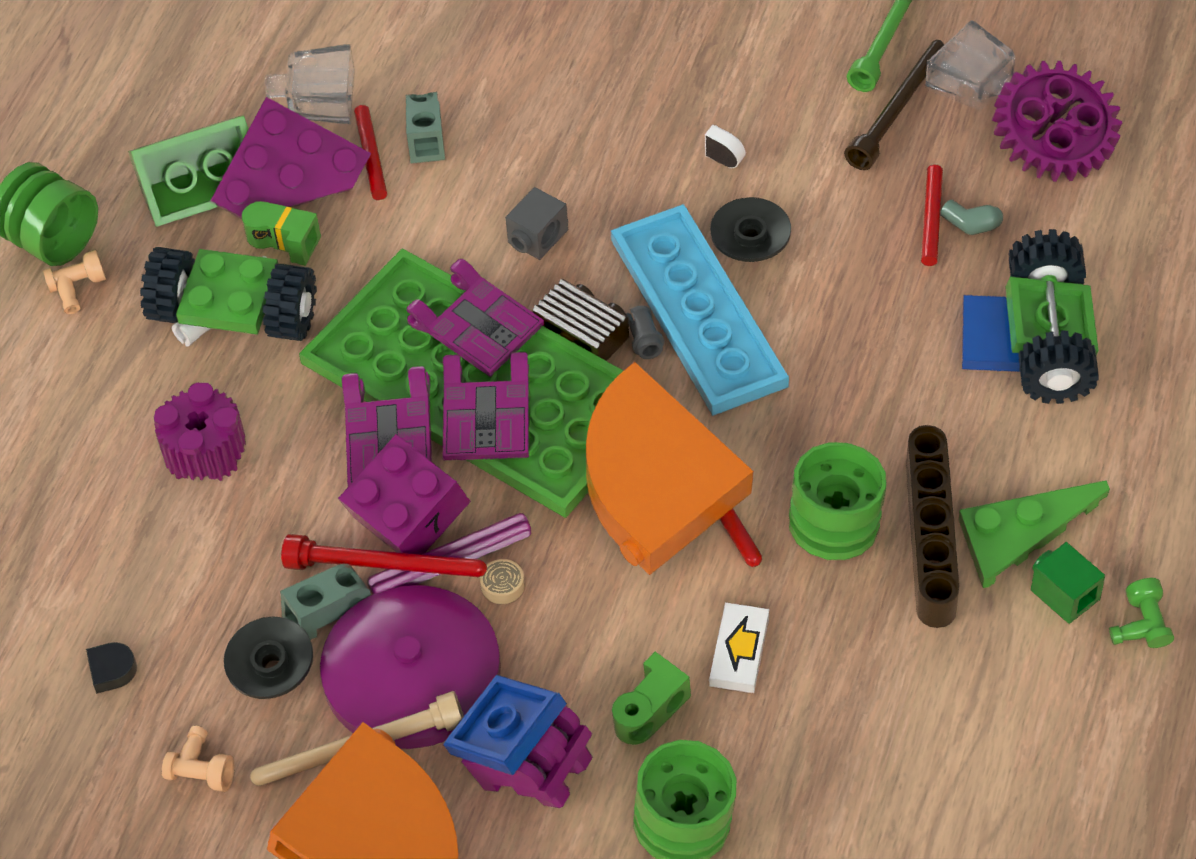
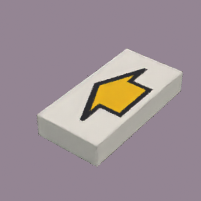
(739, 648)

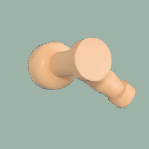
(62, 279)
(217, 772)

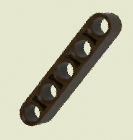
(929, 541)

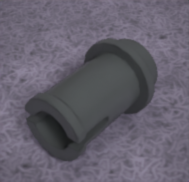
(647, 341)

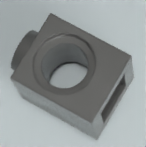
(536, 223)

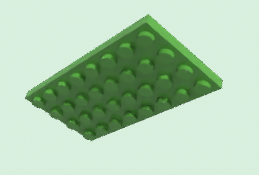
(381, 347)

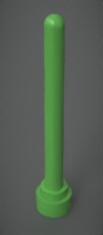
(866, 71)

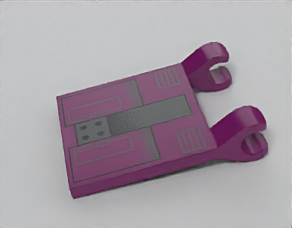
(480, 324)
(486, 417)
(376, 422)

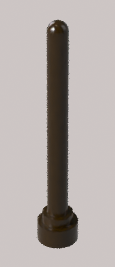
(864, 149)

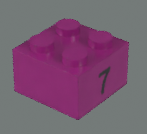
(404, 498)

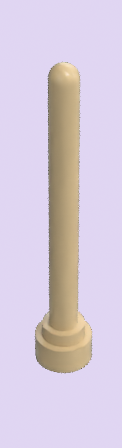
(443, 714)

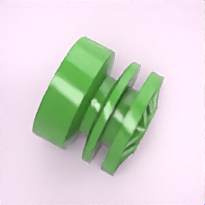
(46, 213)
(837, 500)
(684, 801)

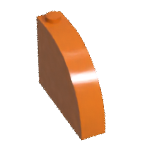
(657, 470)
(367, 806)

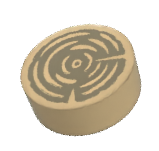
(502, 581)

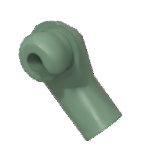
(972, 220)

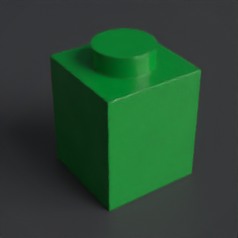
(1067, 582)

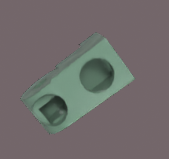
(424, 128)
(323, 598)

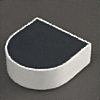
(723, 147)

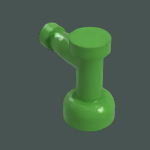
(1144, 595)

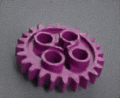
(1081, 144)

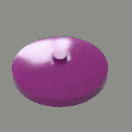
(402, 653)

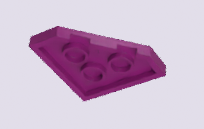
(287, 162)

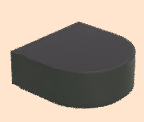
(111, 666)

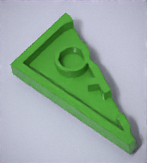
(1013, 528)

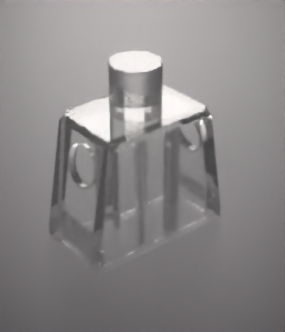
(970, 67)
(317, 84)

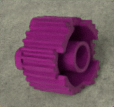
(200, 433)

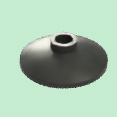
(750, 229)
(263, 642)

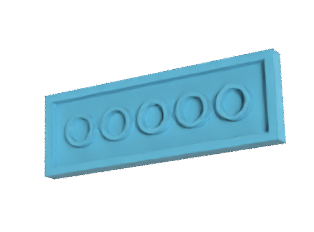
(699, 310)

